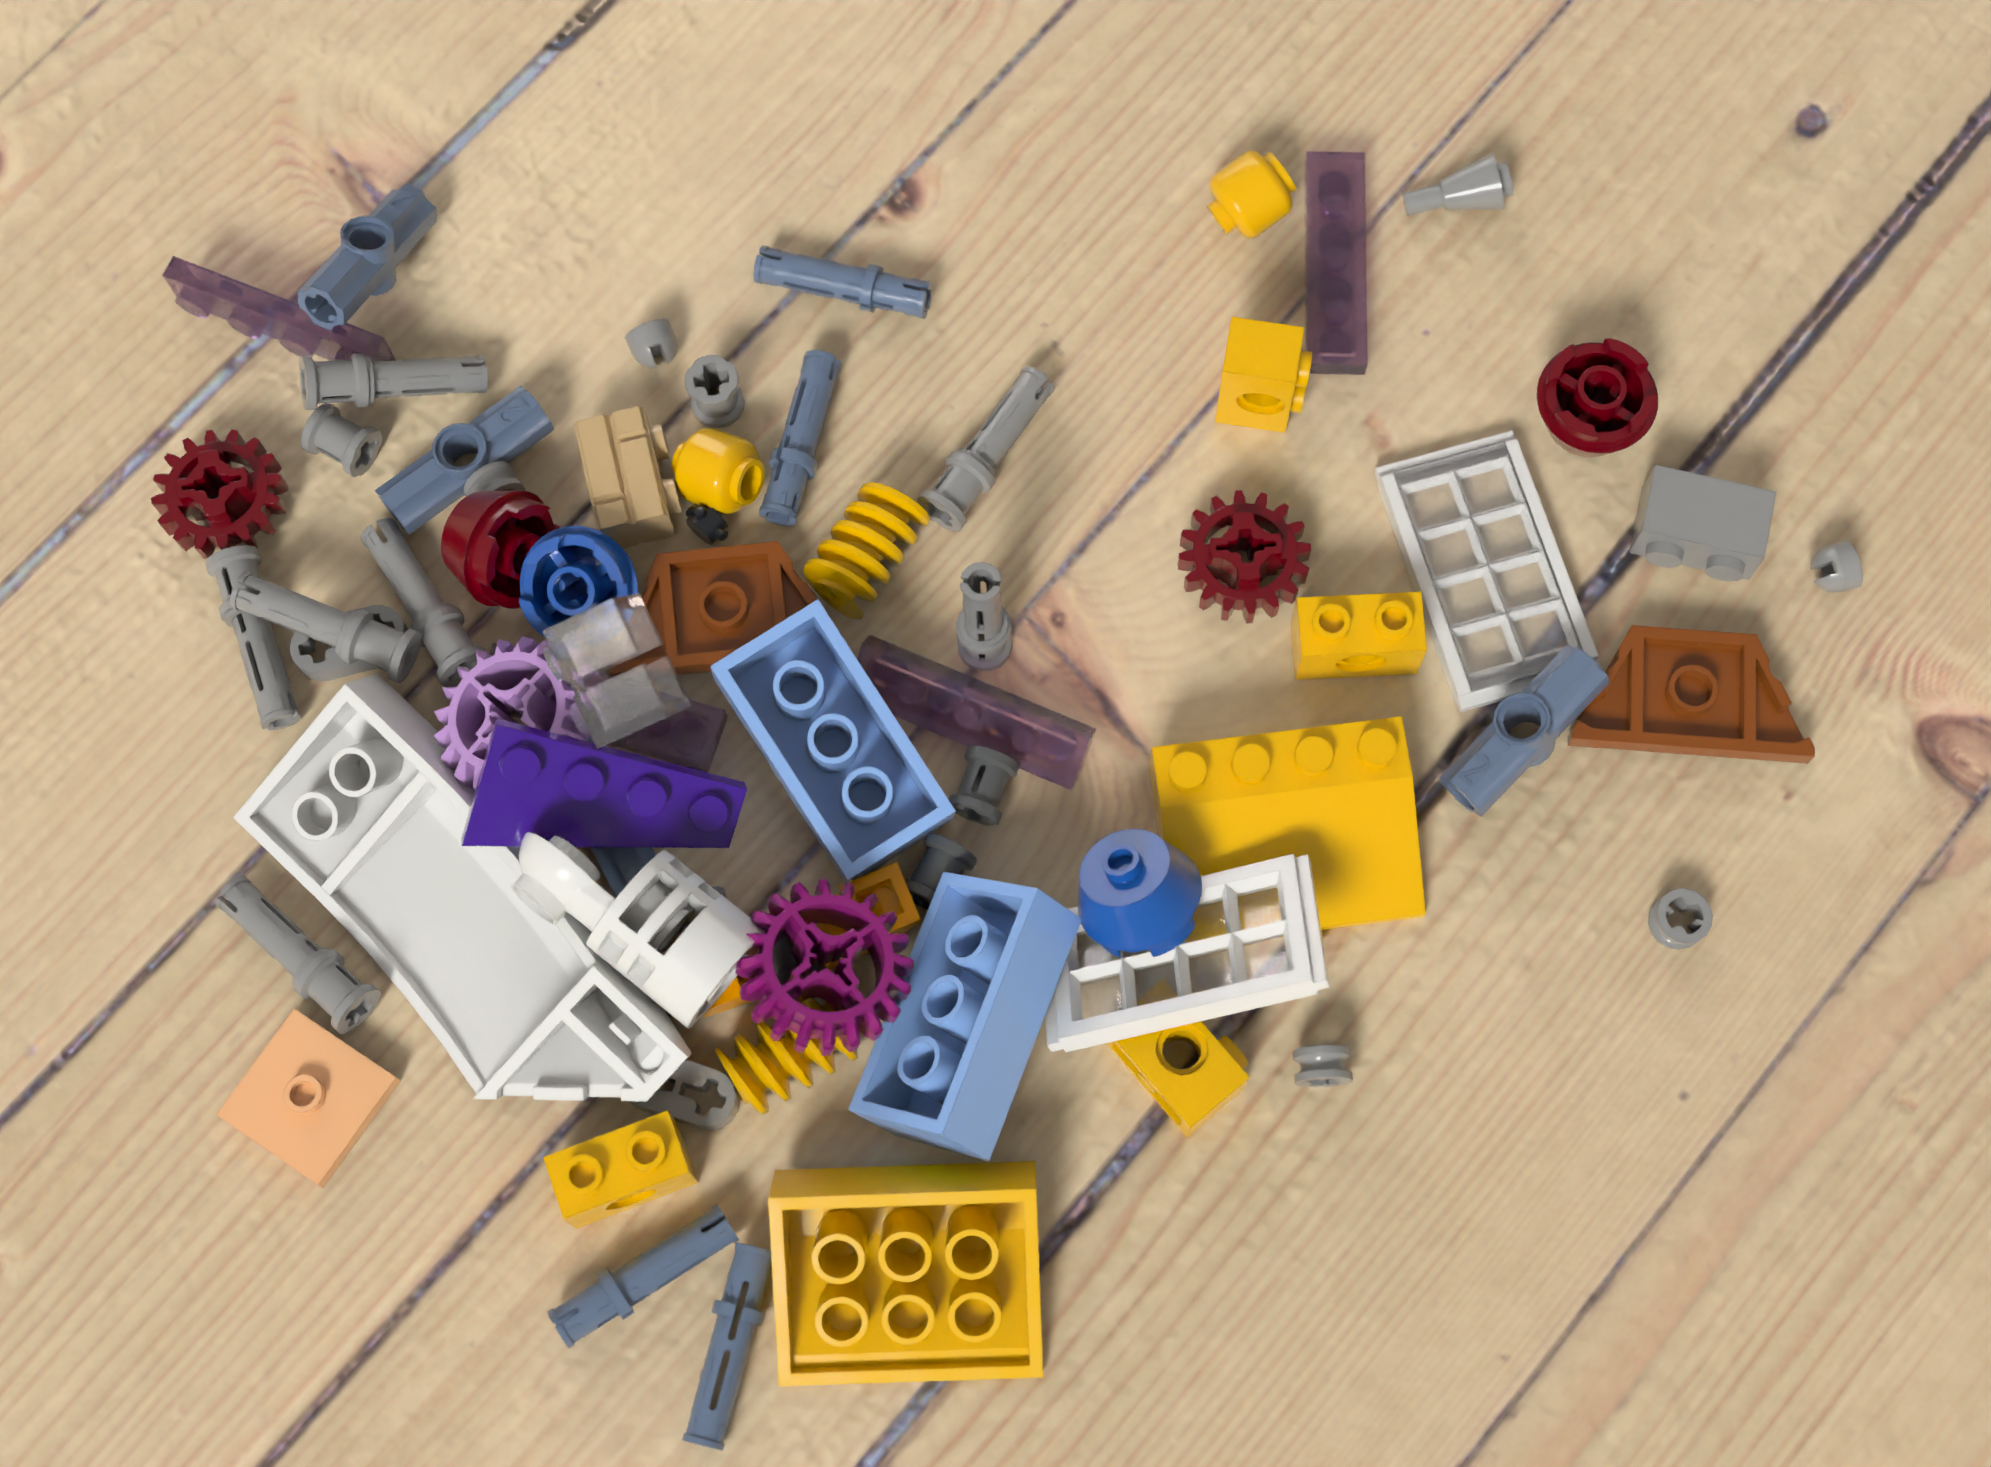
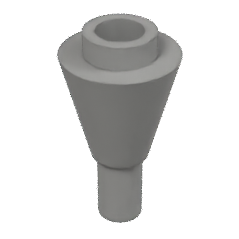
(1474, 187)

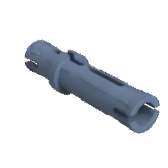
(855, 284)
(794, 458)
(748, 1266)
(642, 1276)

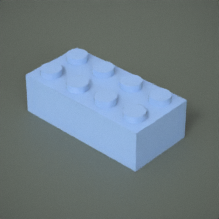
(832, 742)
(971, 1015)

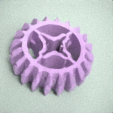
(501, 683)

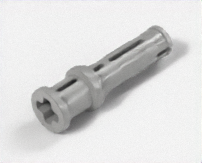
(364, 380)
(972, 468)
(983, 615)
(435, 620)
(352, 635)
(256, 640)
(314, 970)

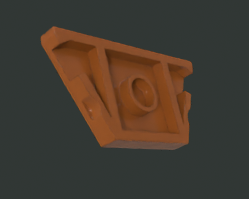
(717, 602)
(1693, 698)

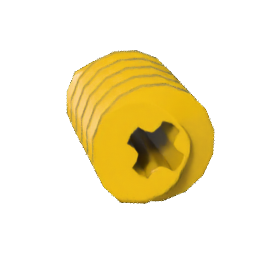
(860, 546)
(774, 1062)

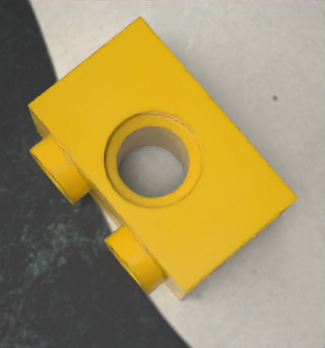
(1262, 375)
(1358, 635)
(1191, 1093)
(620, 1170)

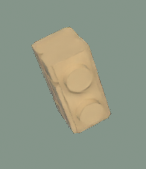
(625, 476)

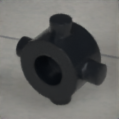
(706, 523)

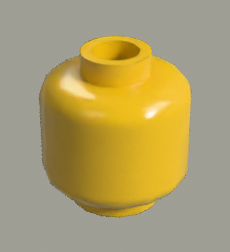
(1251, 194)
(718, 470)

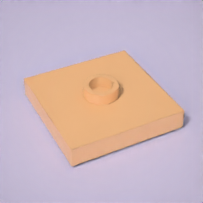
(308, 1098)

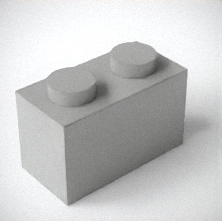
(1702, 523)

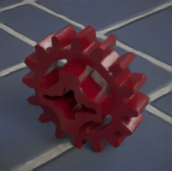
(211, 490)
(1246, 534)

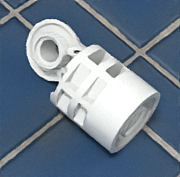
(642, 922)

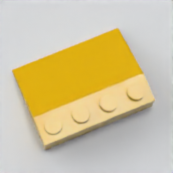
(1301, 792)
(906, 1273)

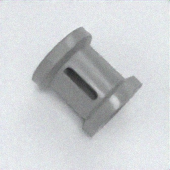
(708, 374)
(341, 440)

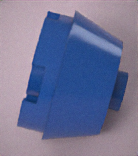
(572, 573)
(1137, 893)

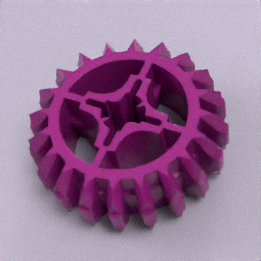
(840, 990)

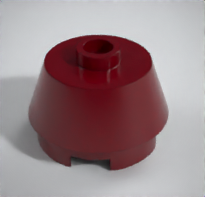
(1597, 397)
(489, 541)

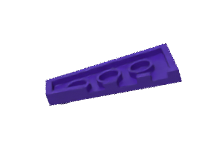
(595, 796)

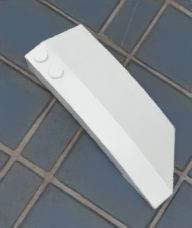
(376, 837)

